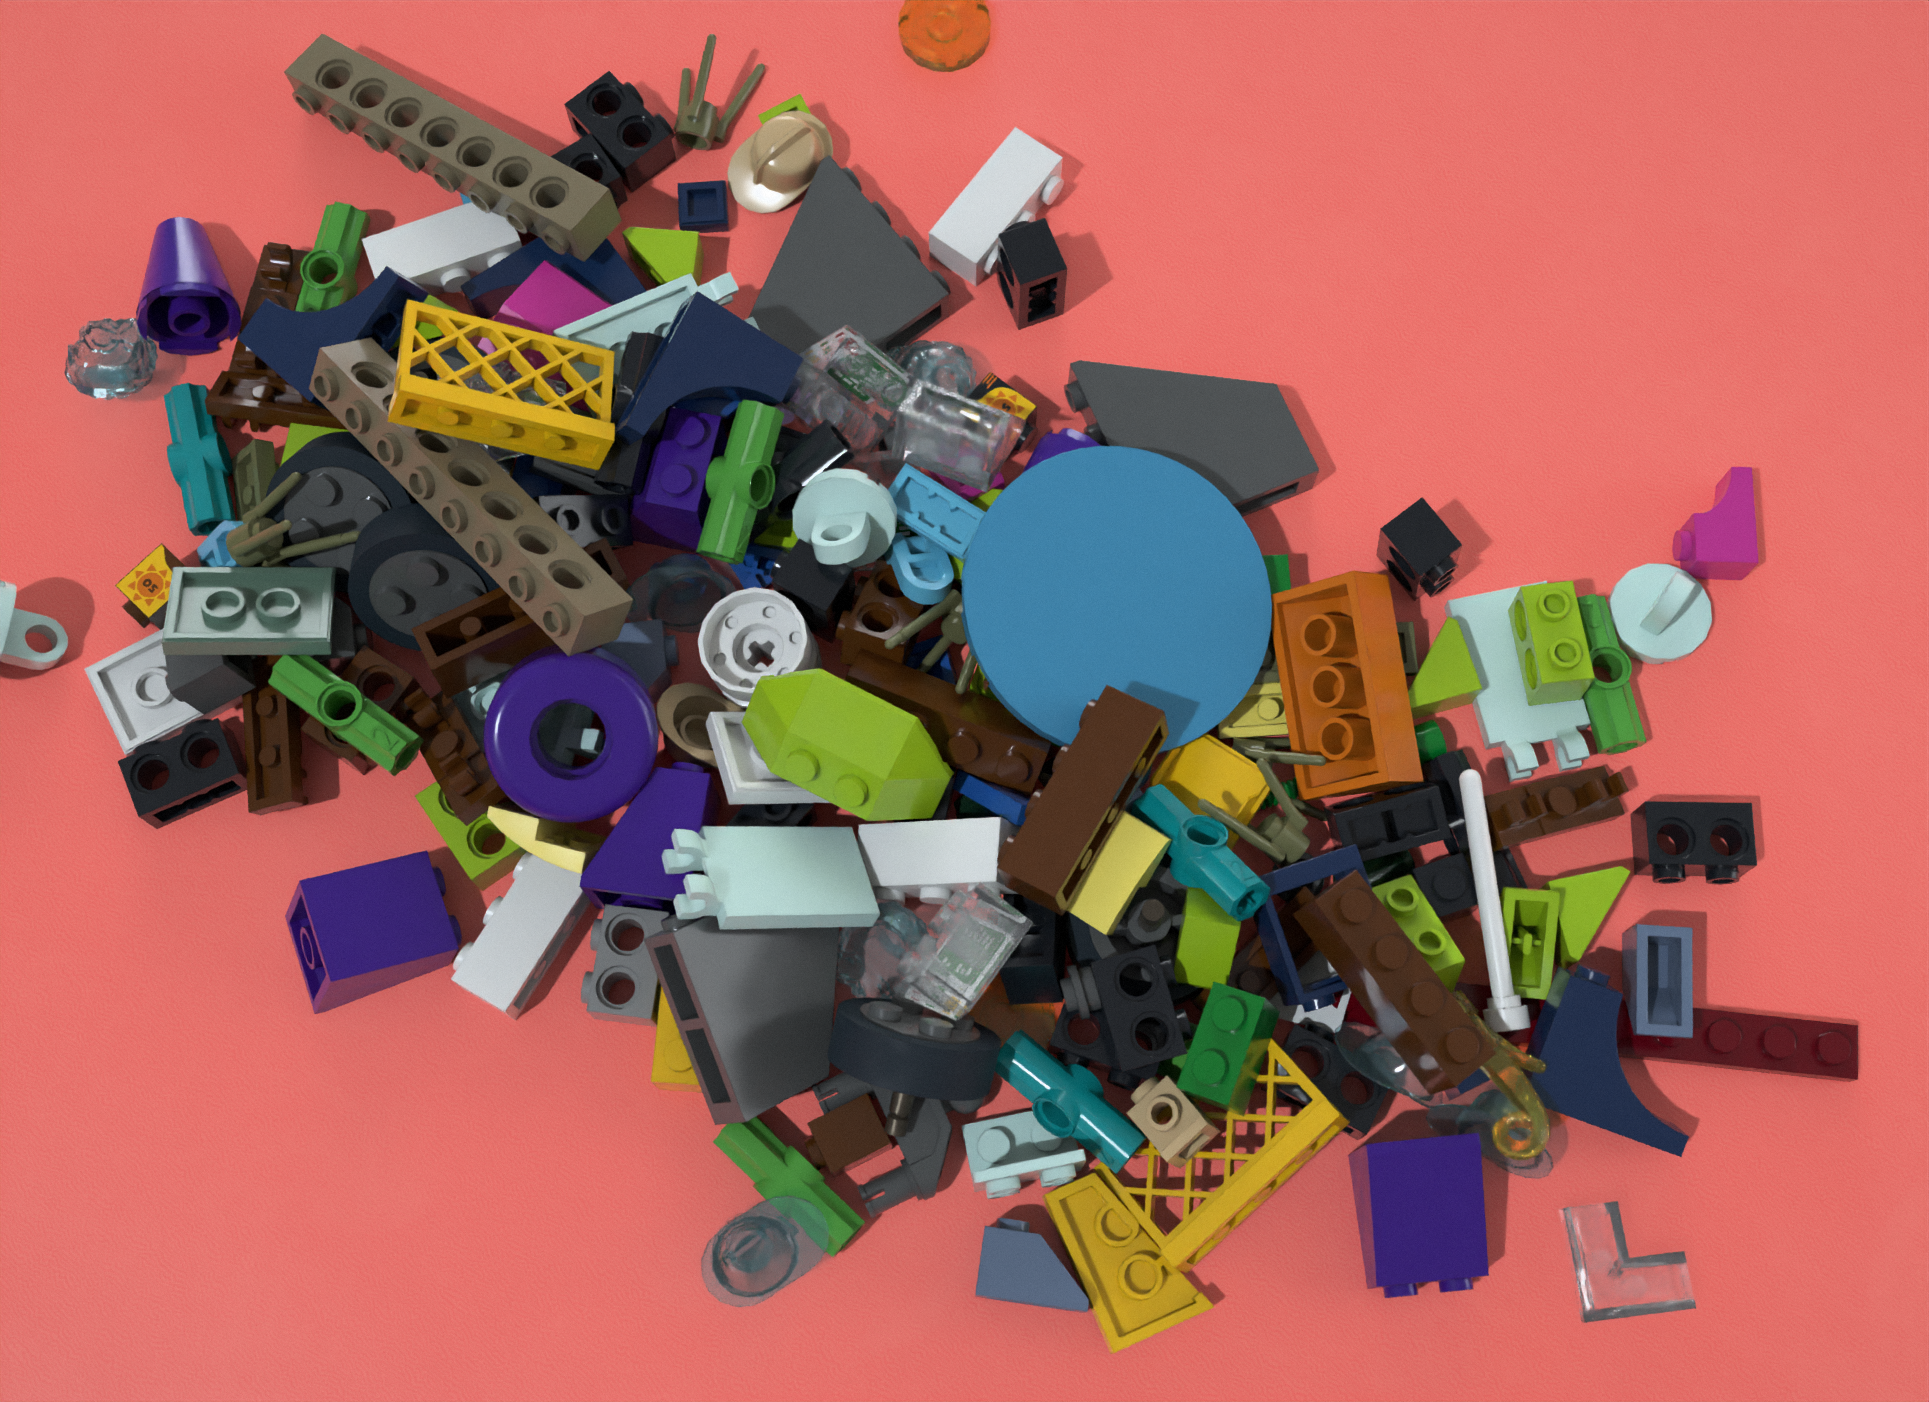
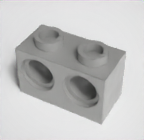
(616, 965)

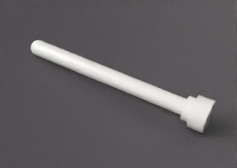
(1504, 1007)

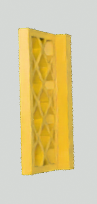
(502, 417)
(1250, 1184)

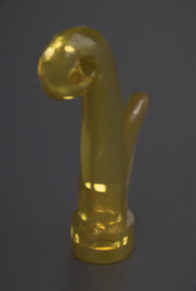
(1508, 1077)

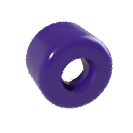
(539, 780)

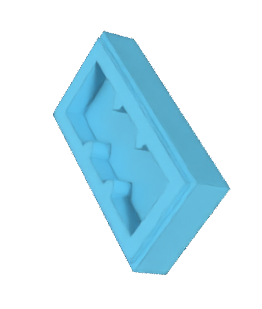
(934, 511)

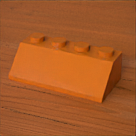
(1345, 686)

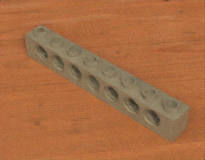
(454, 148)
(475, 503)

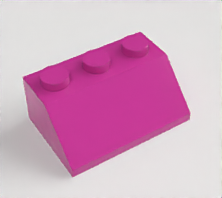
(542, 305)

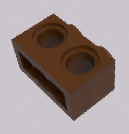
(878, 615)
(367, 673)

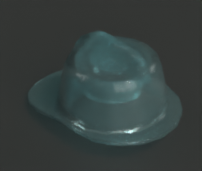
(678, 592)
(1377, 1060)
(1481, 1118)
(763, 1250)

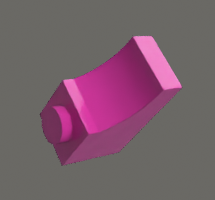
(1724, 539)

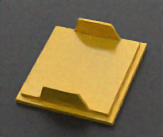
(1213, 773)

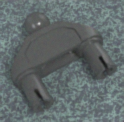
(922, 1147)

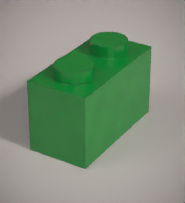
(1228, 1048)

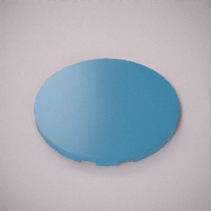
(1119, 579)

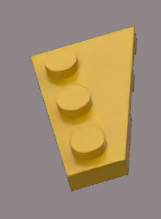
(1119, 1265)

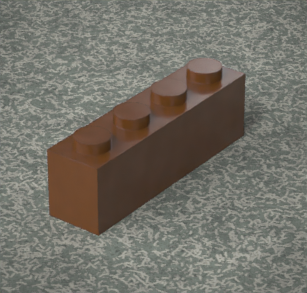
(491, 633)
(966, 727)
(1082, 799)
(1394, 984)

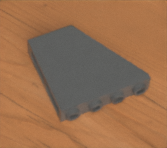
(847, 269)
(1218, 426)
(749, 1008)

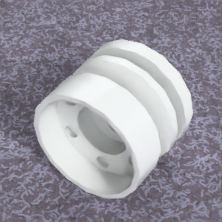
(747, 628)

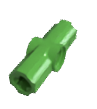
(335, 251)
(740, 482)
(1609, 705)
(367, 729)
(786, 1172)

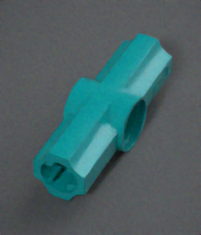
(198, 459)
(1201, 853)
(1068, 1101)

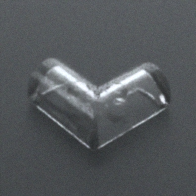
(1608, 1280)

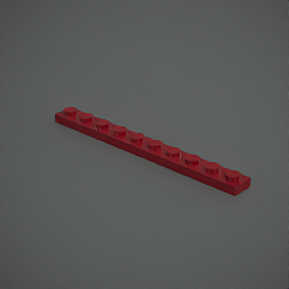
(1718, 1039)

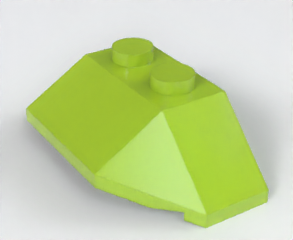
(846, 746)

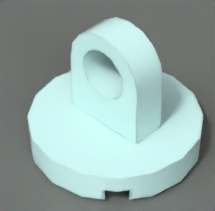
(845, 517)
(1659, 613)
(17, 624)

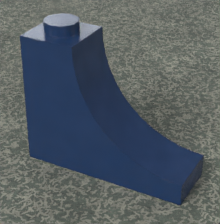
(601, 273)
(292, 339)
(709, 356)
(1583, 1063)

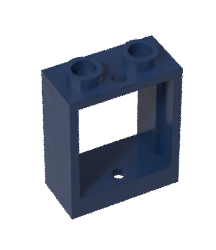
(1292, 992)

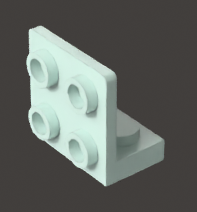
(1016, 1151)

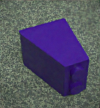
(674, 492)
(630, 863)
(371, 928)
(1421, 1213)

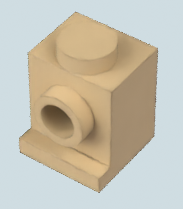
(1185, 1132)

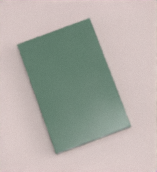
(250, 611)

